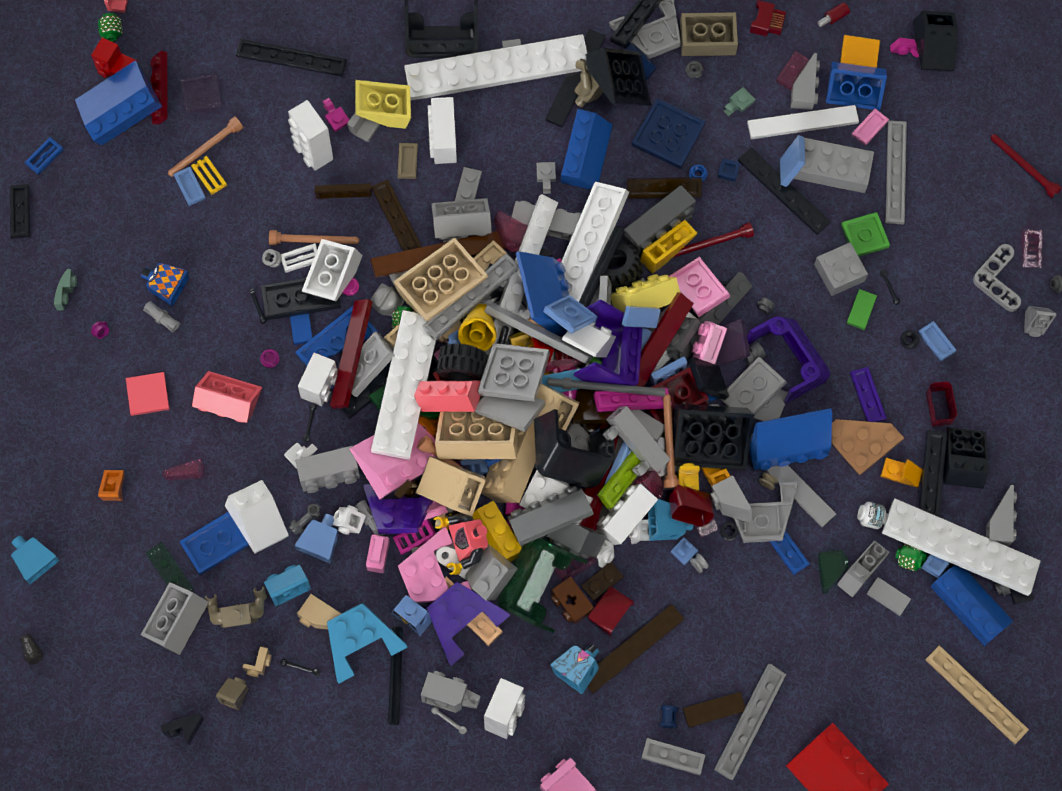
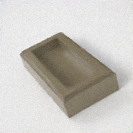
(407, 160)

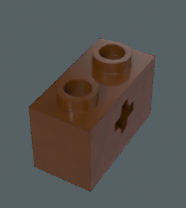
(570, 590)

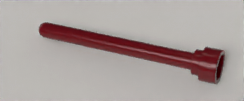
(1050, 187)
(744, 231)

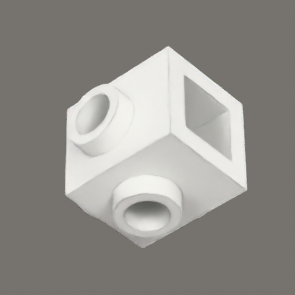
(348, 520)

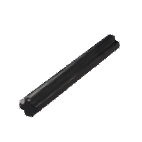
(601, 266)
(395, 683)

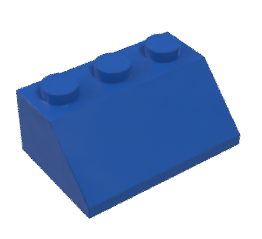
(856, 85)

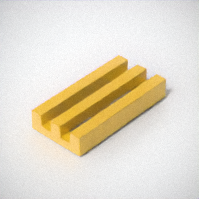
(201, 164)

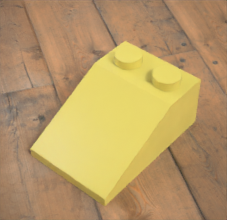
(383, 103)

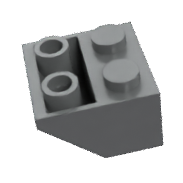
(579, 540)

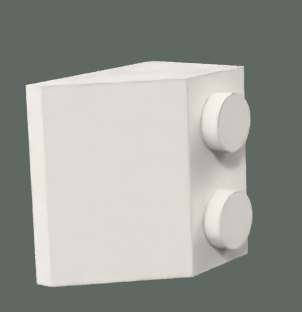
(591, 340)

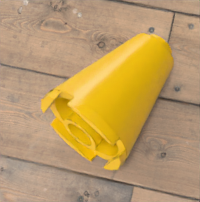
(478, 329)

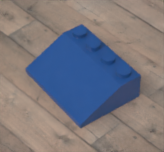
(117, 103)
(543, 285)
(791, 439)

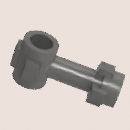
(313, 512)

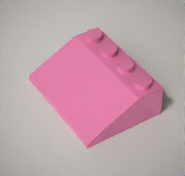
(388, 472)

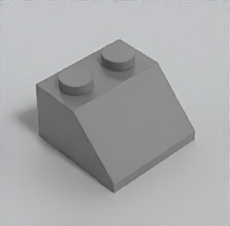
(731, 500)
(490, 574)

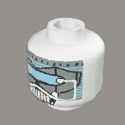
(872, 515)

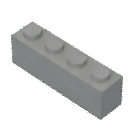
(562, 223)

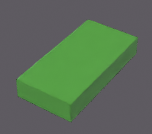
(861, 309)

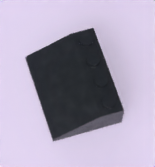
(619, 75)
(711, 435)

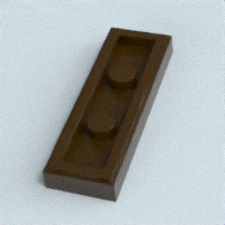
(343, 191)
(408, 489)
(714, 709)

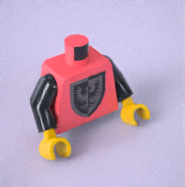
(468, 539)

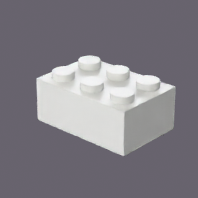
(442, 130)
(626, 514)

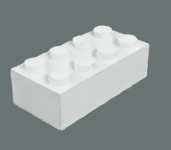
(310, 135)
(504, 708)

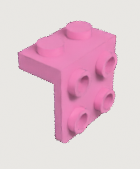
(709, 341)
(566, 778)

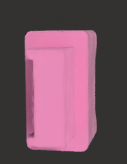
(377, 553)

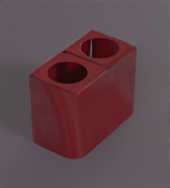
(947, 387)
(688, 505)
(610, 610)

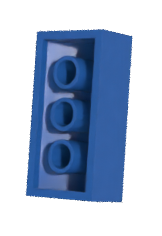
(586, 150)
(971, 604)

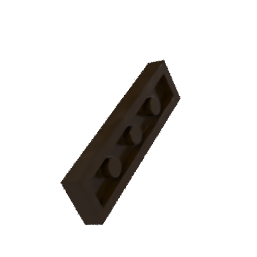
(662, 186)

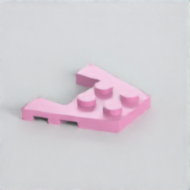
(422, 572)

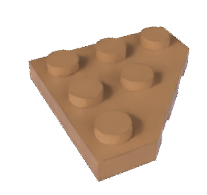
(863, 442)

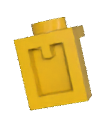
(689, 476)

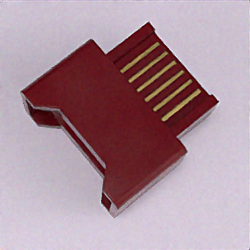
(768, 19)

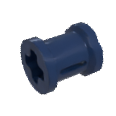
(669, 716)

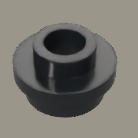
(909, 333)

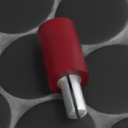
(835, 14)

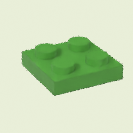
(865, 234)

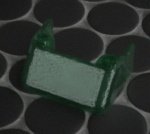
(534, 569)

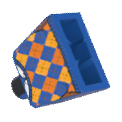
(166, 282)

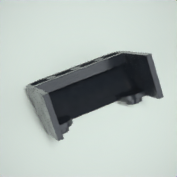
(440, 40)
(566, 463)

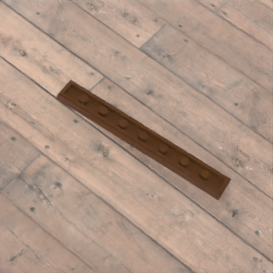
(406, 260)

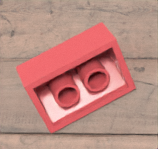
(448, 395)
(226, 396)

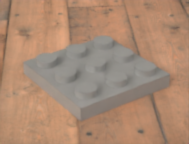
(514, 372)

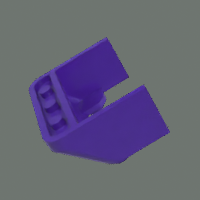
(623, 359)
(813, 369)

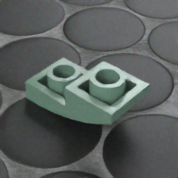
(64, 287)

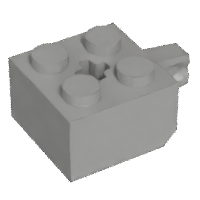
(448, 693)

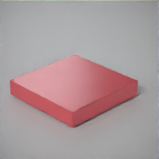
(147, 393)

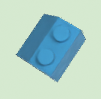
(287, 584)

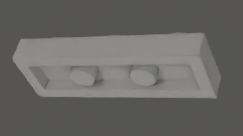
(673, 756)

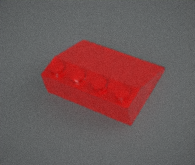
(835, 765)

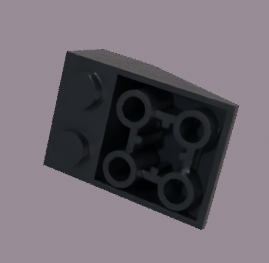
(936, 40)
(966, 458)

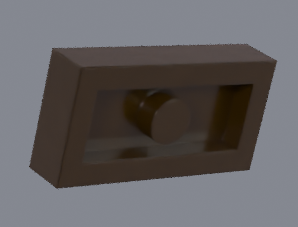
(601, 581)

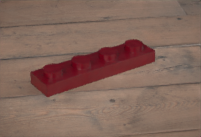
(159, 85)

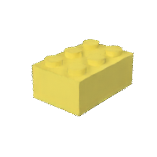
(654, 292)

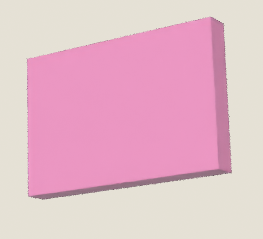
(700, 286)

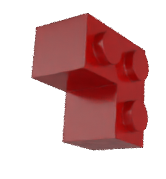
(109, 58)

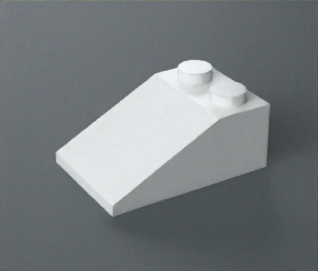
(331, 270)
(541, 488)
(257, 516)

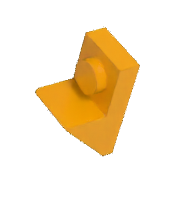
(905, 473)

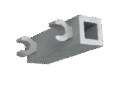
(638, 440)

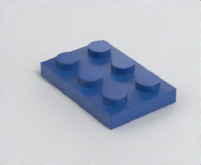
(214, 543)

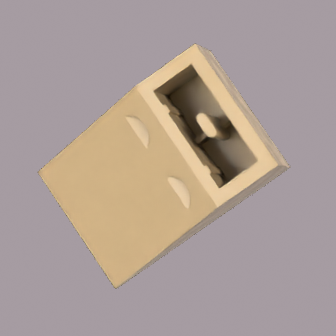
(555, 400)
(451, 485)

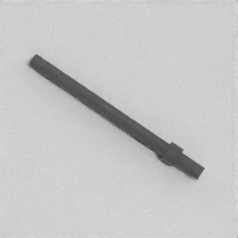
(568, 383)

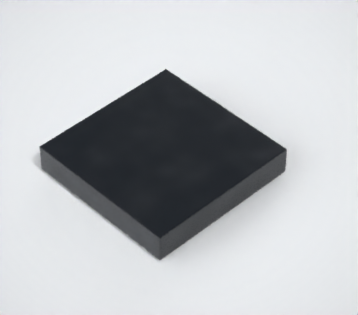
(708, 378)

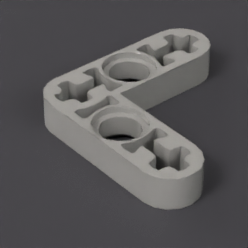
(990, 276)

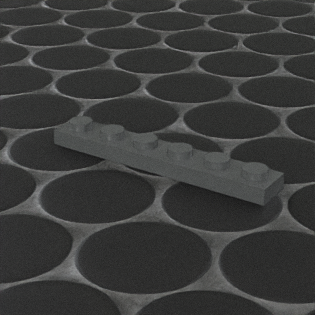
(737, 289)

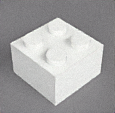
(318, 379)

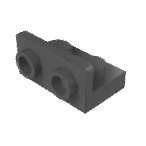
(684, 335)

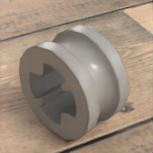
(276, 260)
(699, 563)

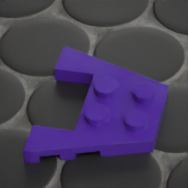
(397, 515)
(457, 609)

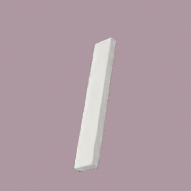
(803, 122)

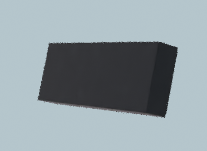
(19, 211)

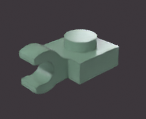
(740, 100)

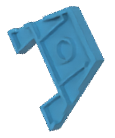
(355, 630)

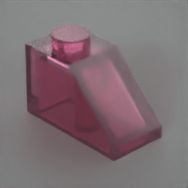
(510, 231)
(652, 483)

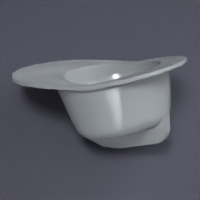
(386, 300)

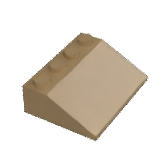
(440, 280)
(474, 437)

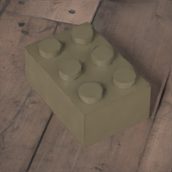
(708, 34)

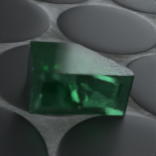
(831, 567)

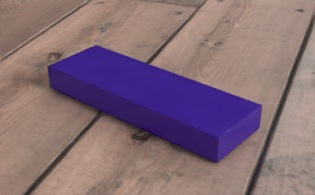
(868, 395)

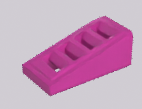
(426, 523)

